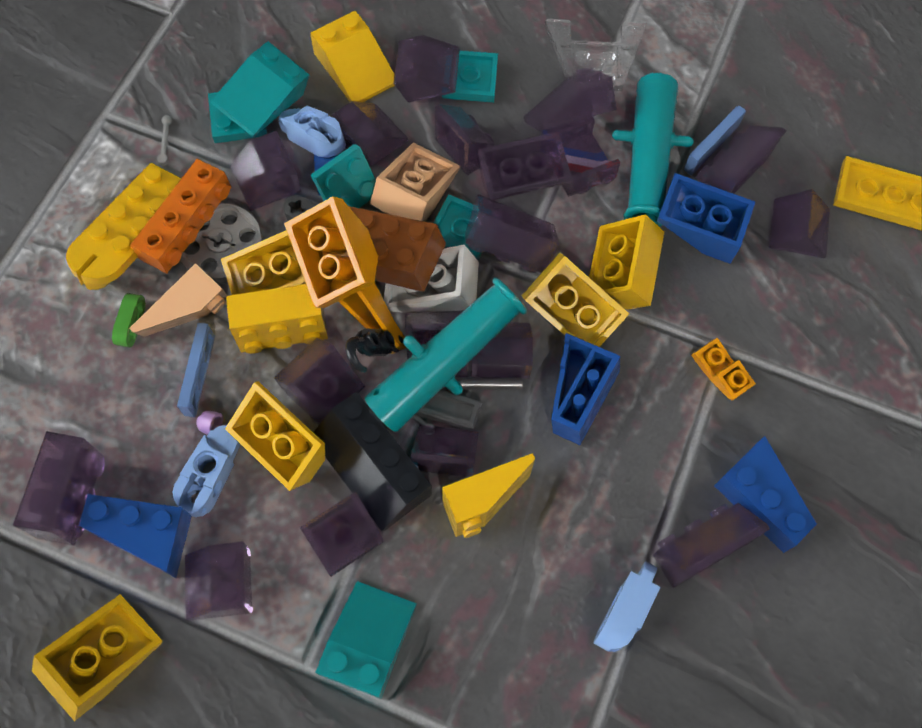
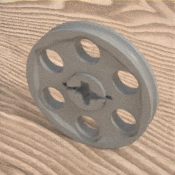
(215, 233)

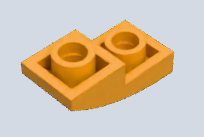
(723, 372)

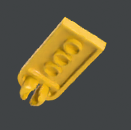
(880, 192)
(104, 246)

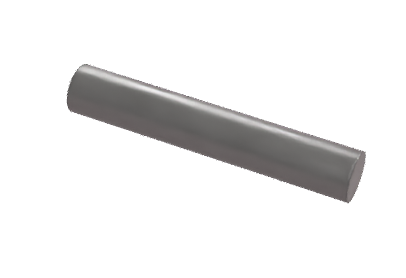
(491, 383)

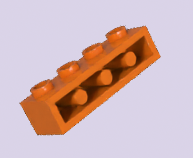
(181, 216)

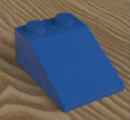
(706, 217)

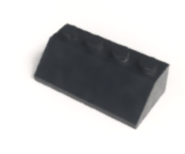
(371, 462)

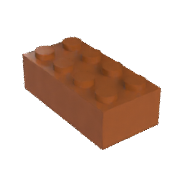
(404, 248)

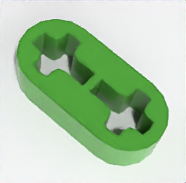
(130, 311)

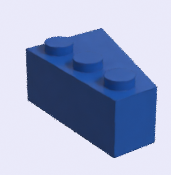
(582, 387)
(767, 491)
(140, 528)

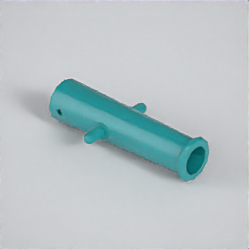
(652, 144)
(442, 357)

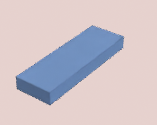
(714, 140)
(196, 370)

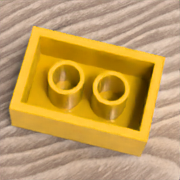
(275, 318)

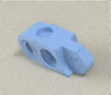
(313, 131)
(216, 447)
(628, 609)

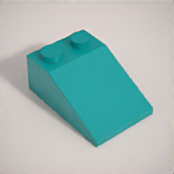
(261, 89)
(366, 640)

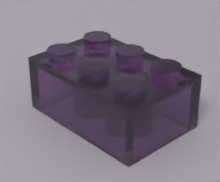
(59, 488)

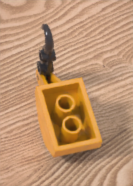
(341, 268)

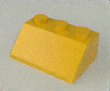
(628, 260)
(277, 438)

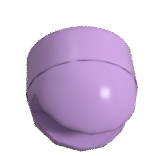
(209, 421)

